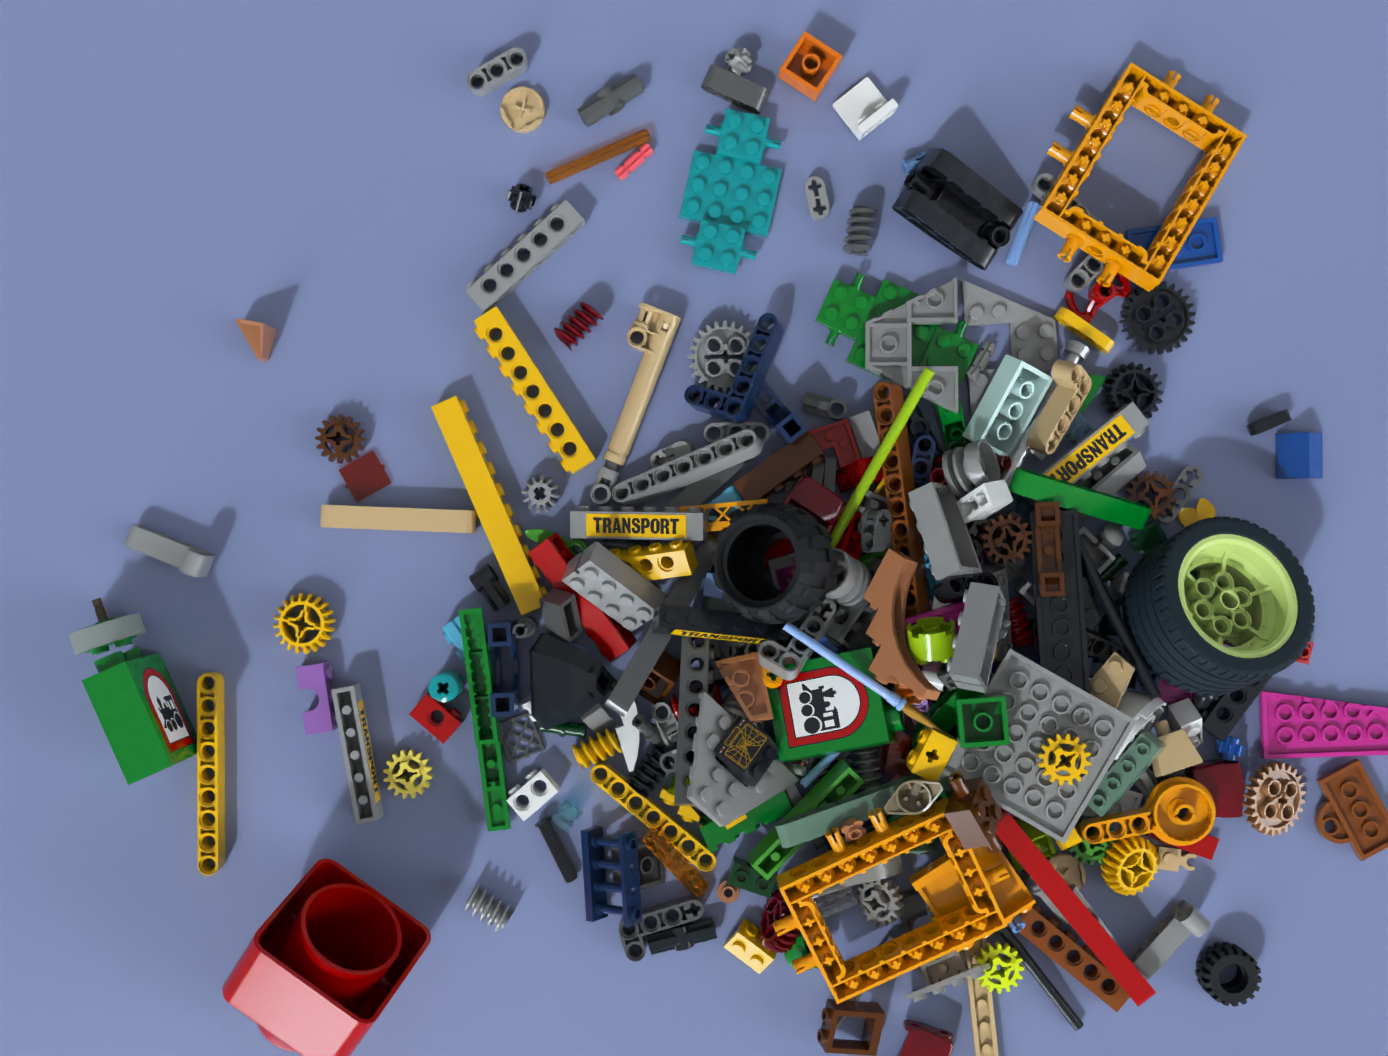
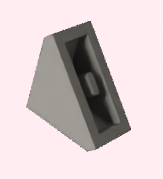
(598, 718)

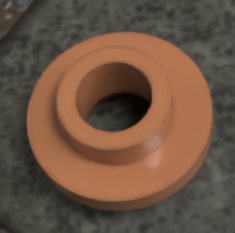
(727, 898)

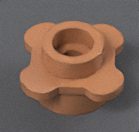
(853, 829)

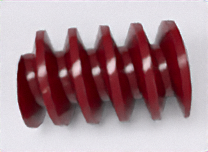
(577, 325)

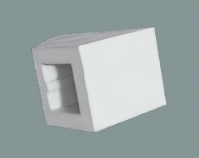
(1185, 716)

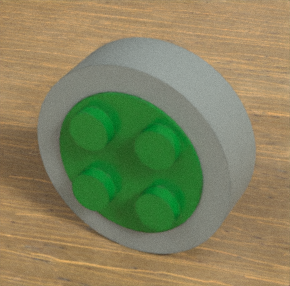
(106, 632)

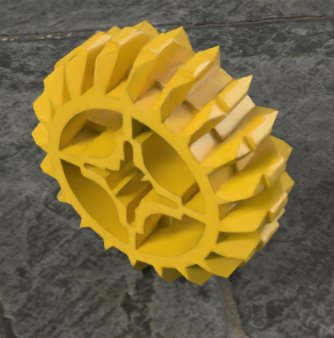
(301, 631)
(1130, 865)

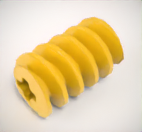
(597, 748)

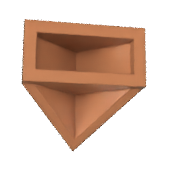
(258, 336)

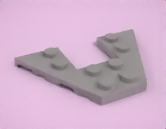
(1030, 333)
(890, 344)
(712, 785)

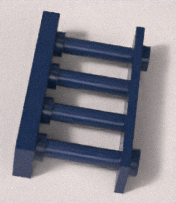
(595, 879)

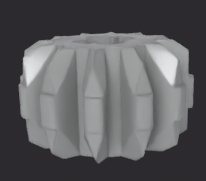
(533, 495)

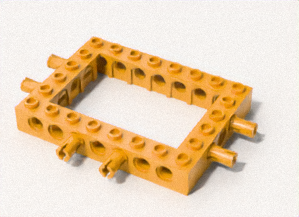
(1175, 112)
(910, 949)

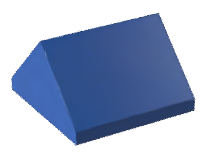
(1299, 455)

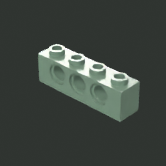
(1126, 772)

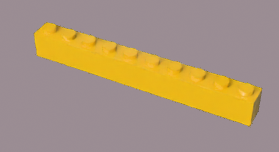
(489, 503)

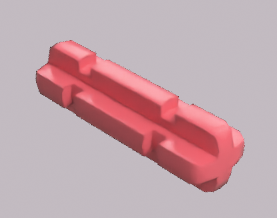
(633, 161)

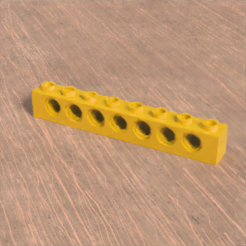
(495, 320)

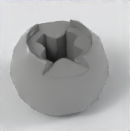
(1110, 537)

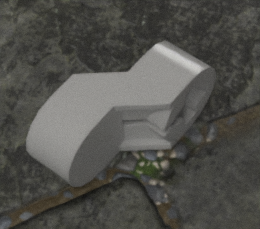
(678, 449)

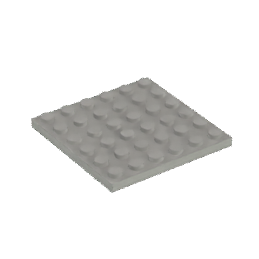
(1037, 709)

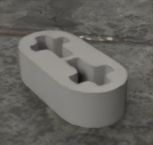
(811, 199)

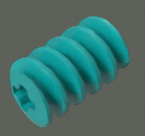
(437, 685)

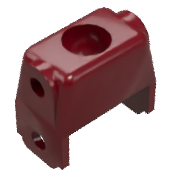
(816, 500)
(1224, 782)
(926, 1040)

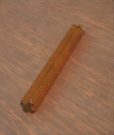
(598, 156)

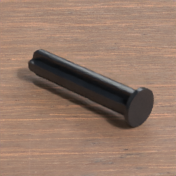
(557, 849)

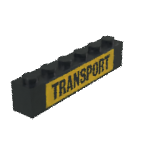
(716, 625)

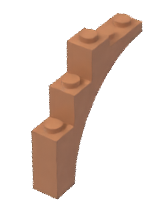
(888, 628)

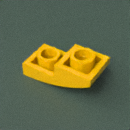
(687, 813)

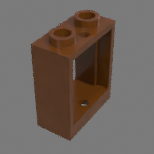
(871, 1033)

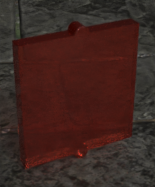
(365, 476)

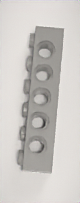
(538, 255)

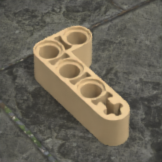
(1061, 408)

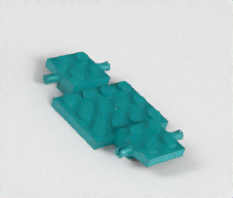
(730, 192)

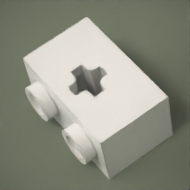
(984, 501)

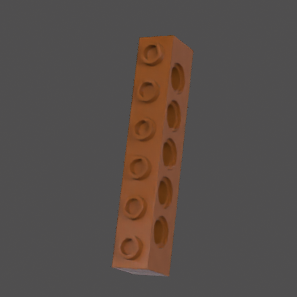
(1111, 994)

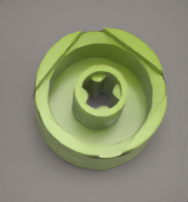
(931, 640)

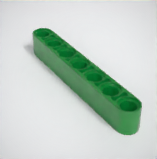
(1079, 498)

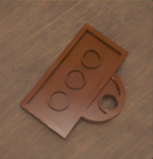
(1354, 809)

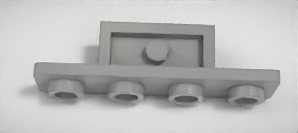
(945, 971)

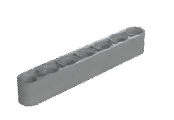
(697, 471)

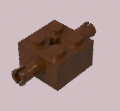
(973, 813)

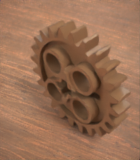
(1274, 798)

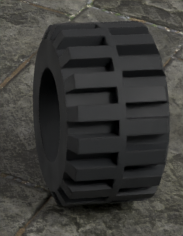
(1243, 983)

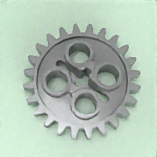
(722, 336)

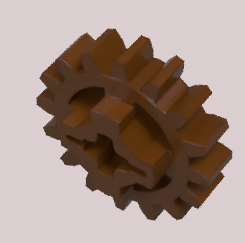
(340, 447)
(1148, 481)
(1002, 530)

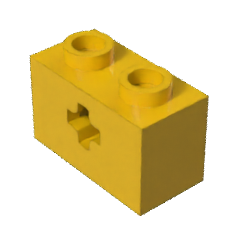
(931, 765)

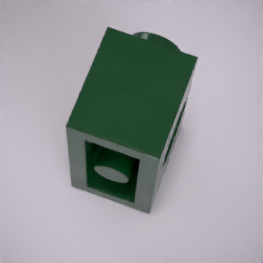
(744, 876)

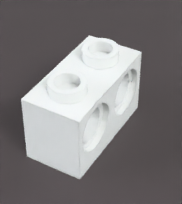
(536, 797)

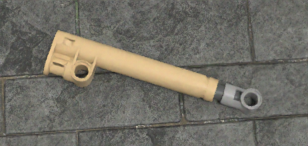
(658, 335)

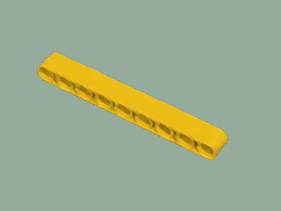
(204, 781)

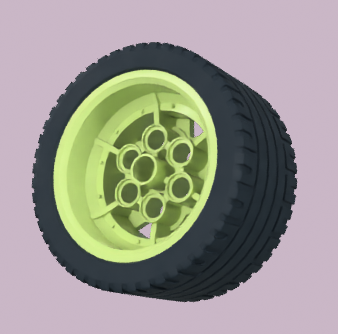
(1240, 579)

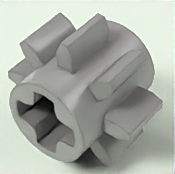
(738, 61)

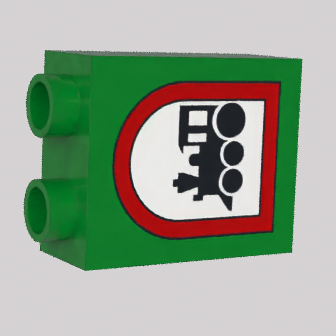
(830, 710)
(140, 713)

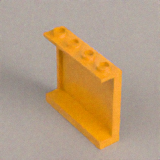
(944, 893)

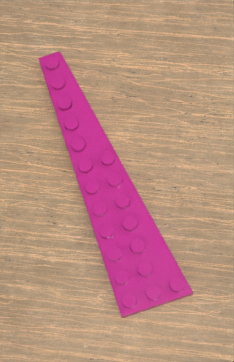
(1319, 727)

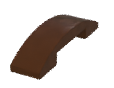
(1048, 549)

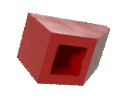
(851, 474)

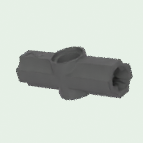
(610, 100)

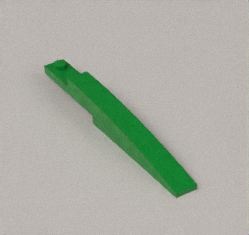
(485, 727)

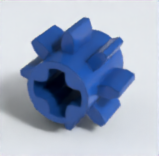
(1230, 748)

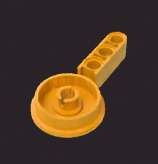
(1159, 815)

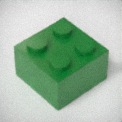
(982, 720)

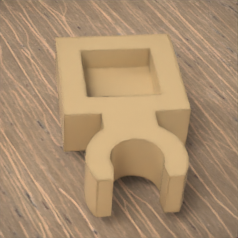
(1171, 858)

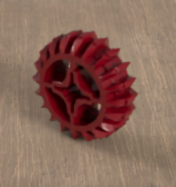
(773, 911)

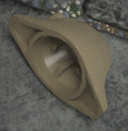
(913, 797)

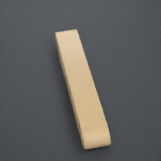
(398, 518)

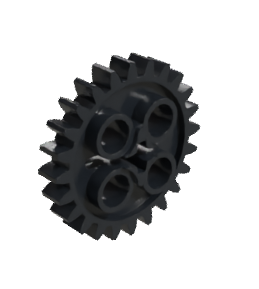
(1168, 334)

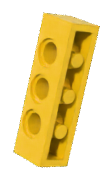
(681, 552)

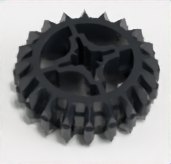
(1132, 384)

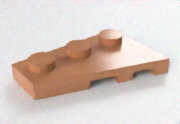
(745, 681)

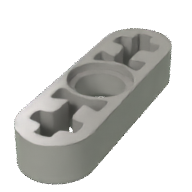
(1193, 484)

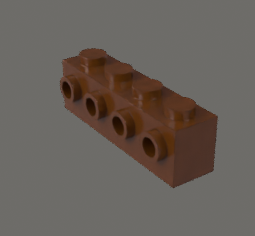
(780, 468)

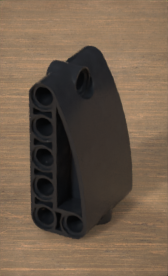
(957, 207)

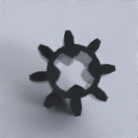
(521, 197)

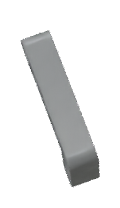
(1082, 269)

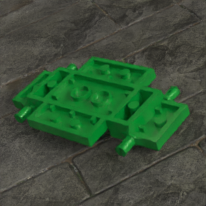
(849, 308)

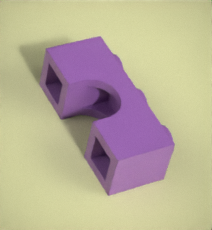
(318, 678)

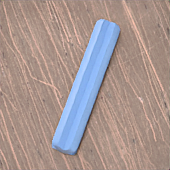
(1022, 234)

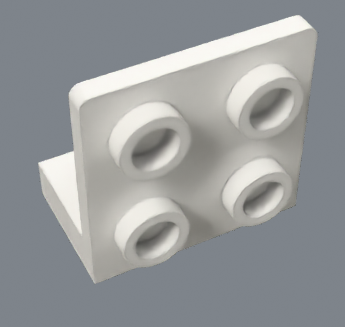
(864, 108)

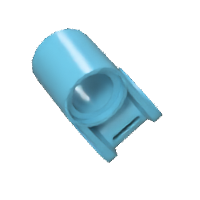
(729, 495)

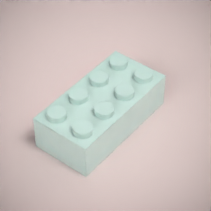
(1008, 405)

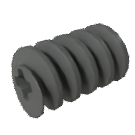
(859, 230)

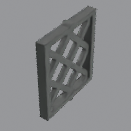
(513, 720)

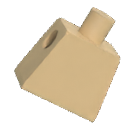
(1177, 754)

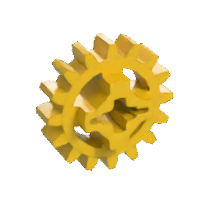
(1071, 753)

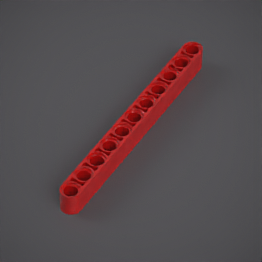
(1073, 909)

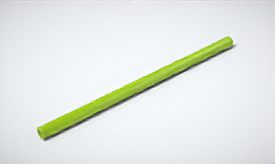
(880, 456)

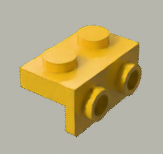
(748, 947)

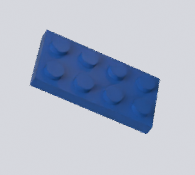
(1199, 248)

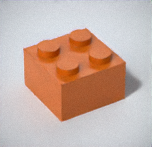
(810, 66)

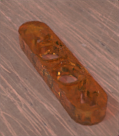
(675, 862)

